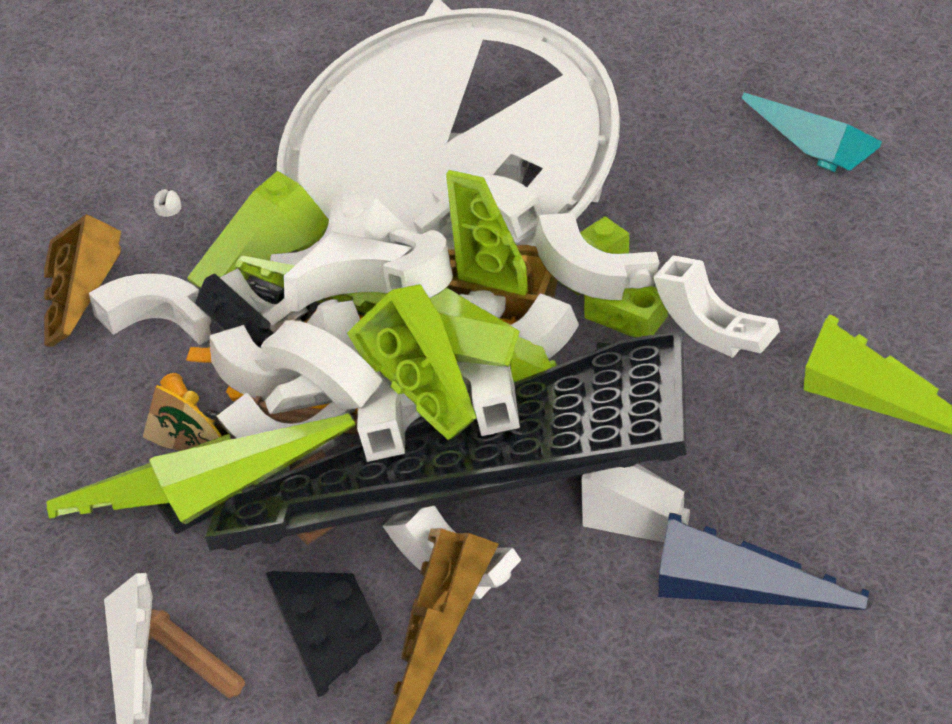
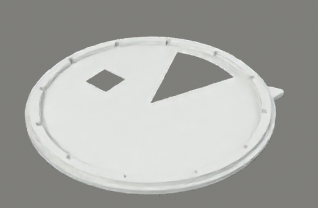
(388, 105)

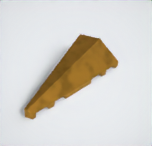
(443, 597)

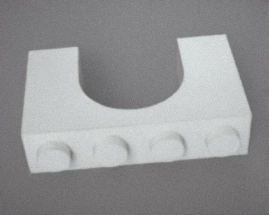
(388, 414)

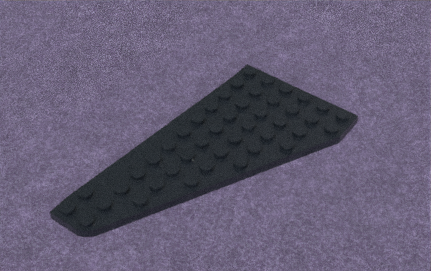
(573, 421)

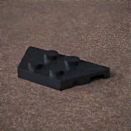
(325, 621)

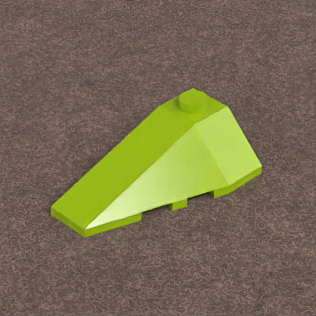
(271, 221)
(481, 237)
(474, 332)
(412, 350)

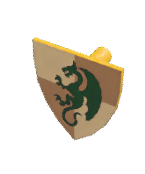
(177, 422)

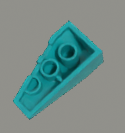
(820, 137)

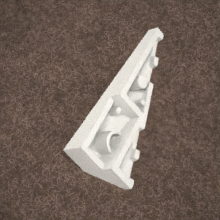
(128, 634)

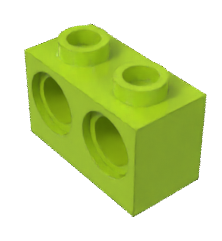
(635, 315)

